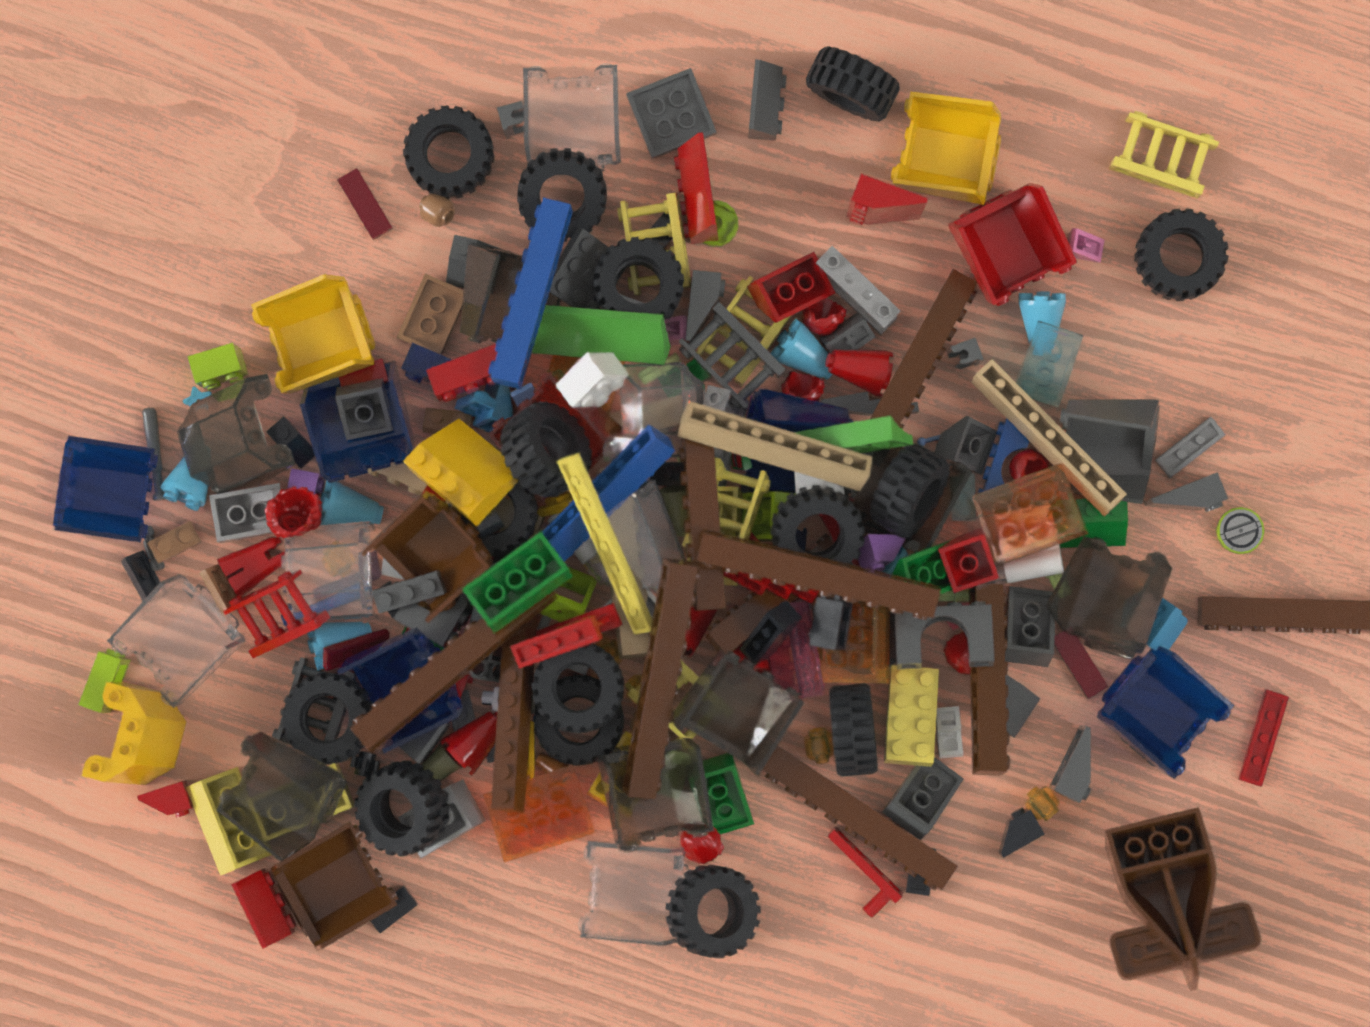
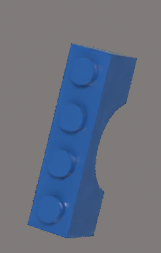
(1009, 441)

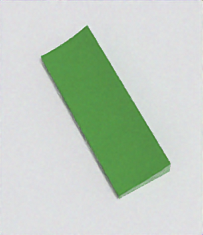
(584, 331)
(863, 435)

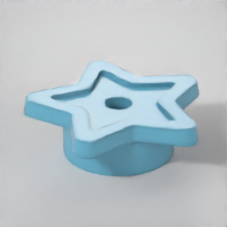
(195, 395)

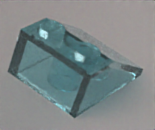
(1048, 363)

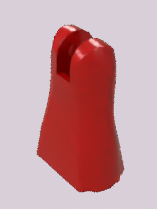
(251, 565)

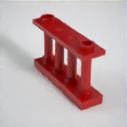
(278, 635)
(566, 635)

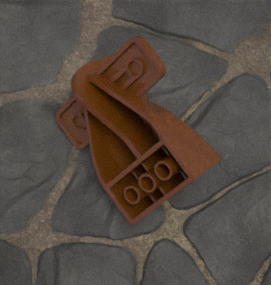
(1170, 884)

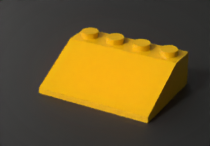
(462, 470)

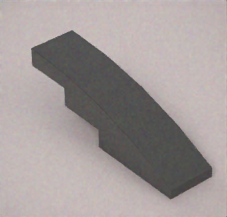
(859, 403)

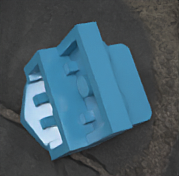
(487, 405)
(1167, 626)

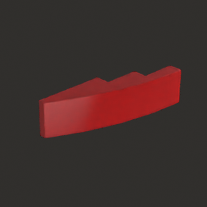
(759, 586)

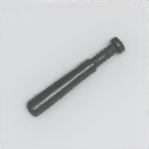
(152, 439)

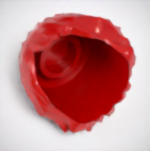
(823, 317)
(803, 386)
(1027, 463)
(957, 653)
(703, 848)

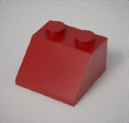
(968, 560)

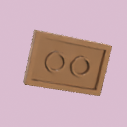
(432, 314)

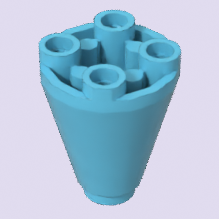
(1041, 308)
(801, 351)
(184, 488)
(346, 505)
(333, 633)

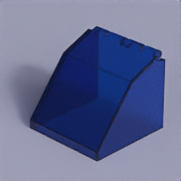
(355, 456)

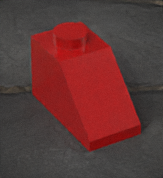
(169, 799)

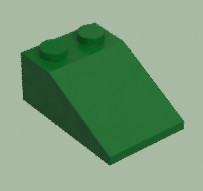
(726, 794)

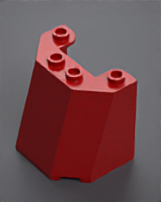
(1012, 241)

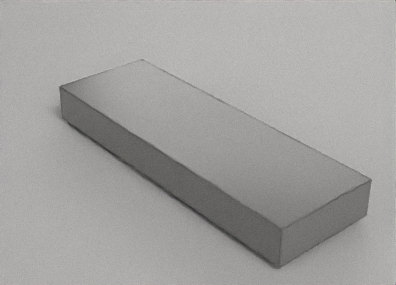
(1190, 447)

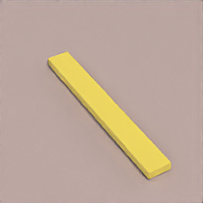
(606, 543)

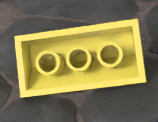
(227, 843)

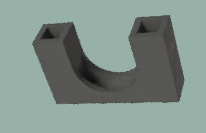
(972, 619)
(442, 626)

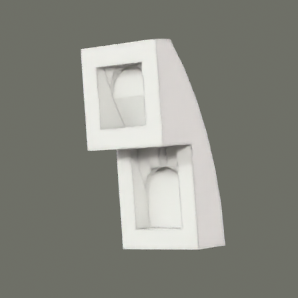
(949, 732)

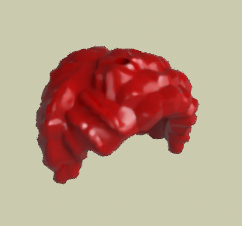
(293, 512)

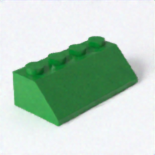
(1109, 528)
(925, 567)
(517, 582)

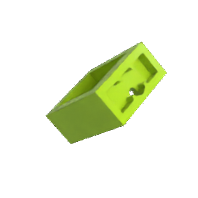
(582, 584)
(108, 667)

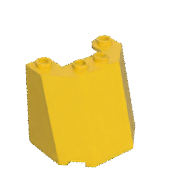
(949, 147)
(316, 332)
(145, 740)

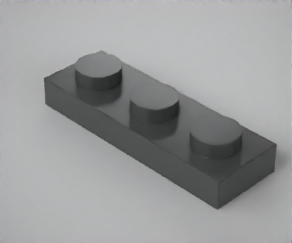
(409, 591)

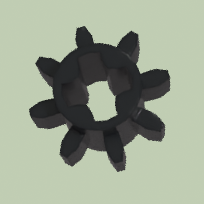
(365, 763)

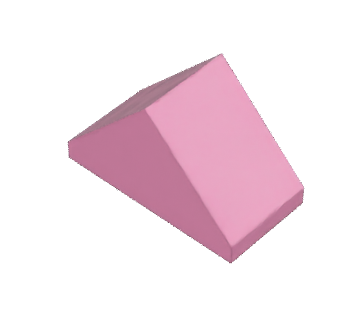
(1085, 245)
(676, 329)

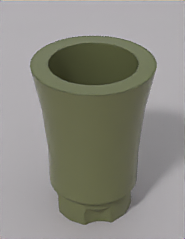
(673, 501)
(441, 763)

